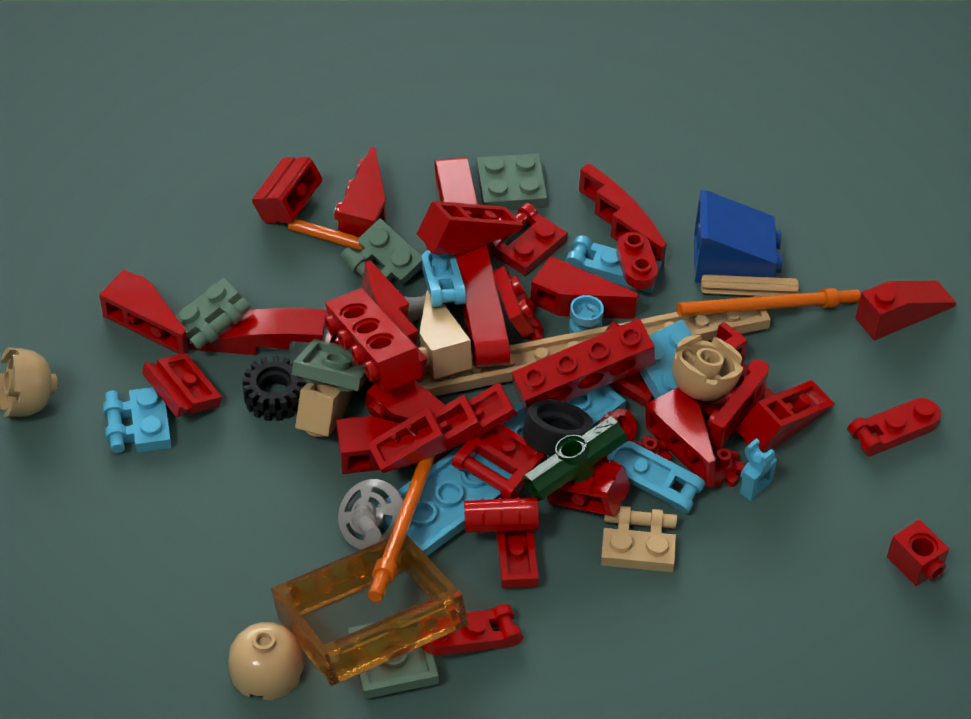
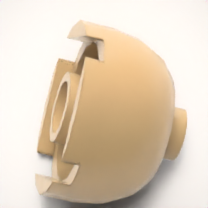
(706, 368)
(26, 383)
(265, 661)

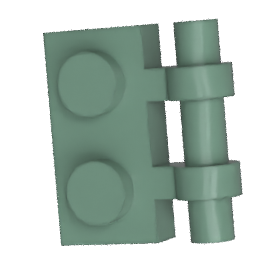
(388, 249)
(212, 313)

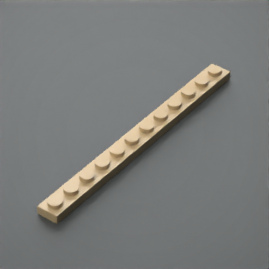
(532, 351)

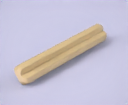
(748, 285)

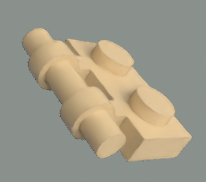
(638, 548)

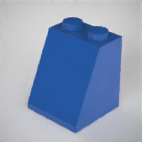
(734, 239)

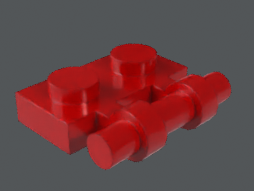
(518, 305)

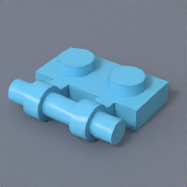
(149, 420)

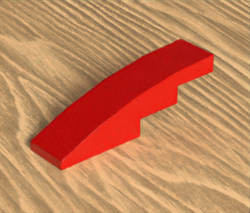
(619, 209)
(392, 303)
(269, 329)
(439, 431)

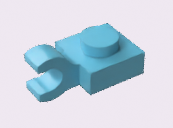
(758, 471)

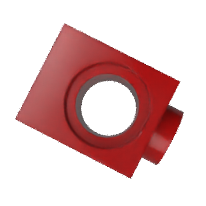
(918, 553)

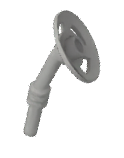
(366, 516)

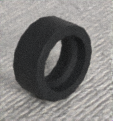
(552, 420)

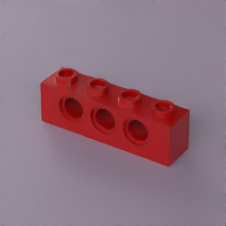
(373, 340)
(586, 365)

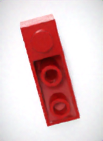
(363, 198)
(561, 283)

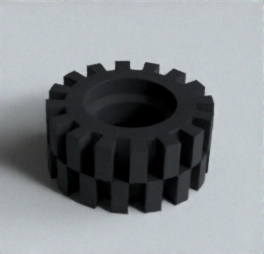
(272, 403)

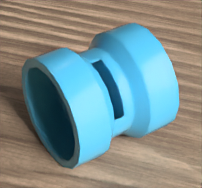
(585, 313)

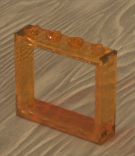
(382, 639)

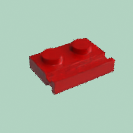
(181, 385)

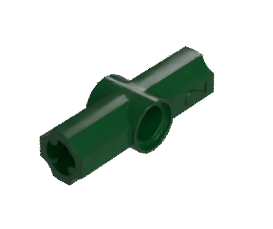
(574, 458)

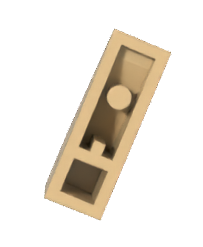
(443, 342)
(320, 408)

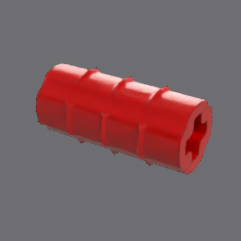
(501, 515)

